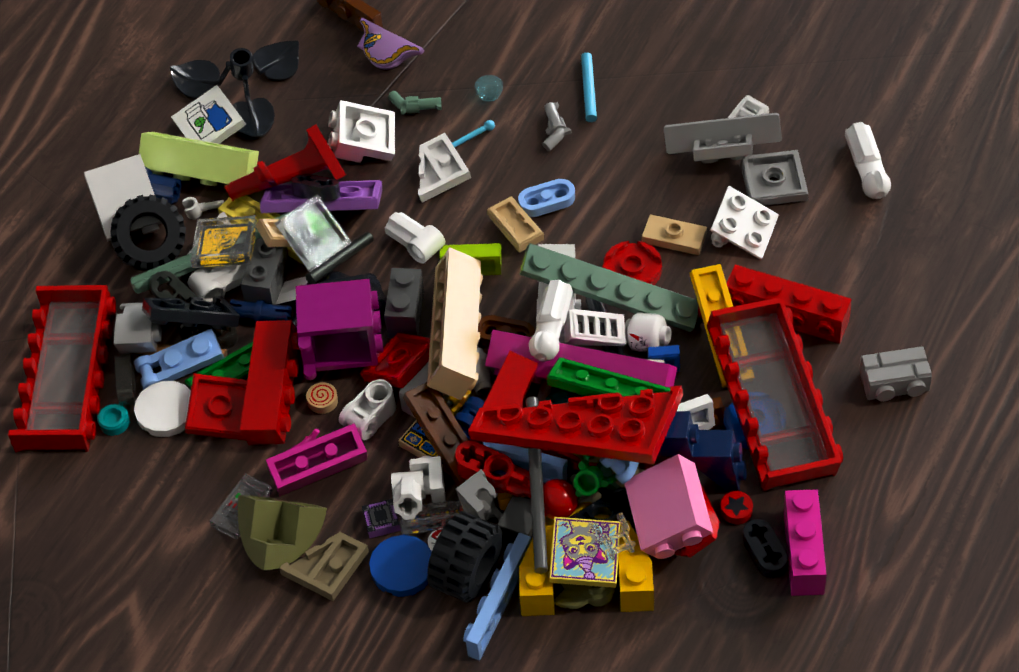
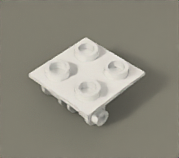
(743, 223)

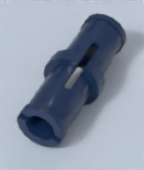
(261, 311)

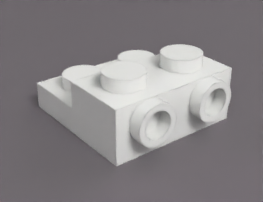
(362, 132)

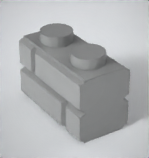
(895, 373)

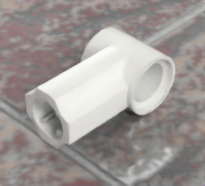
(419, 240)
(216, 282)
(408, 493)

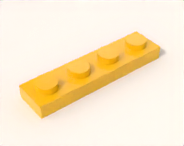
(711, 295)

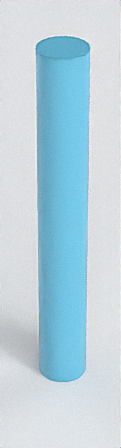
(588, 87)

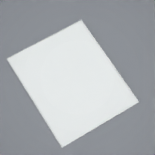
(288, 291)

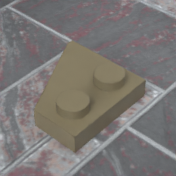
(328, 565)

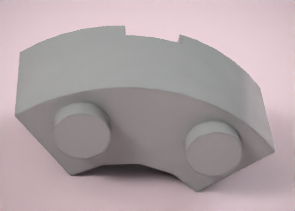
(135, 331)

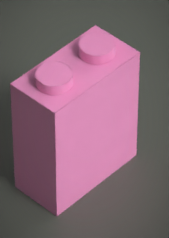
(668, 507)

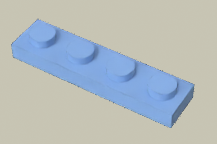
(493, 606)

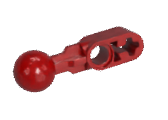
(558, 493)

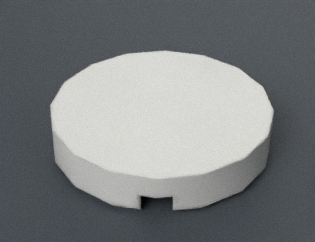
(163, 408)

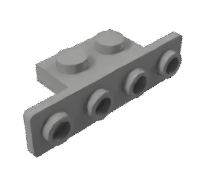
(722, 137)

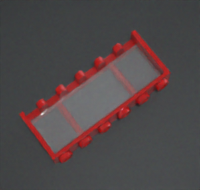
(64, 368)
(774, 393)

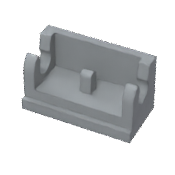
(478, 497)

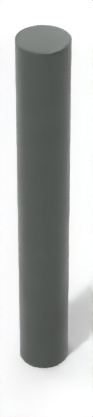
(339, 258)

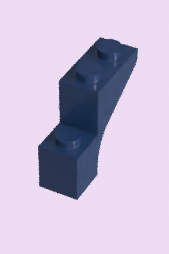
(711, 451)

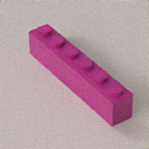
(638, 368)

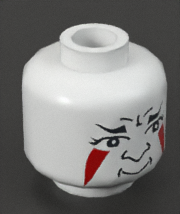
(646, 331)

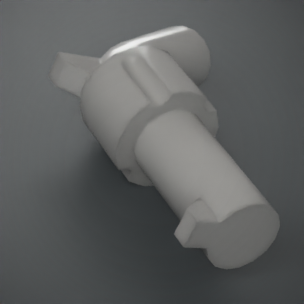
(556, 126)

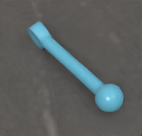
(489, 125)

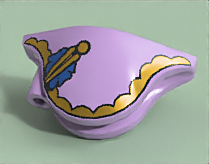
(385, 48)

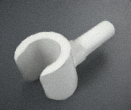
(194, 209)

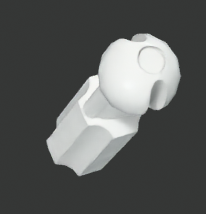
(867, 160)
(550, 320)

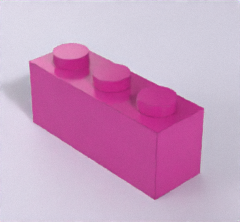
(316, 459)
(804, 542)

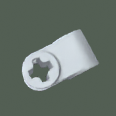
(368, 411)

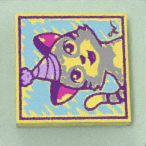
(577, 555)

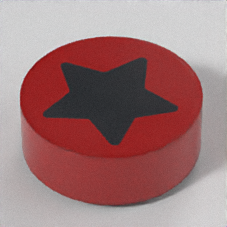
(736, 507)

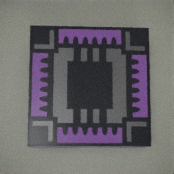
(380, 518)

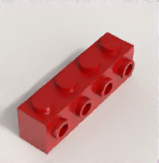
(813, 309)
(270, 383)

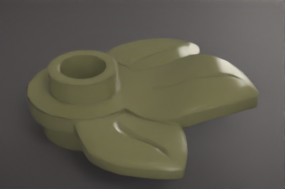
(579, 595)

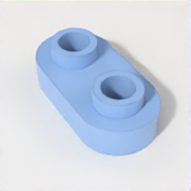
(544, 197)

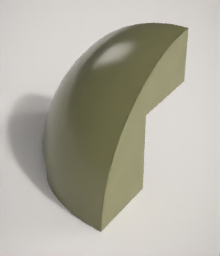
(277, 529)

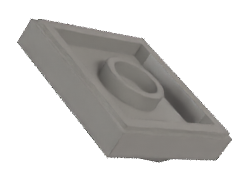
(782, 165)

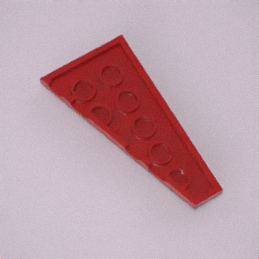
(586, 425)

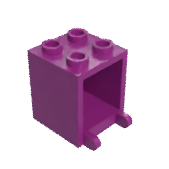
(338, 326)

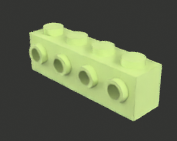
(195, 158)

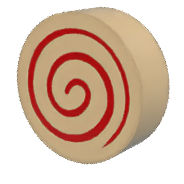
(322, 398)

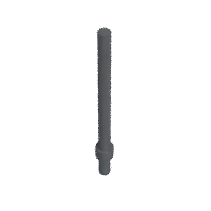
(537, 504)

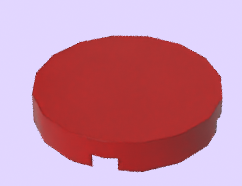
(635, 261)

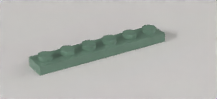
(610, 286)

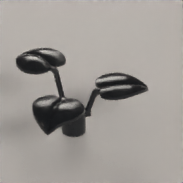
(276, 60)

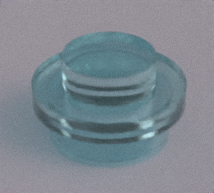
(489, 87)

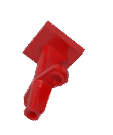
(312, 159)

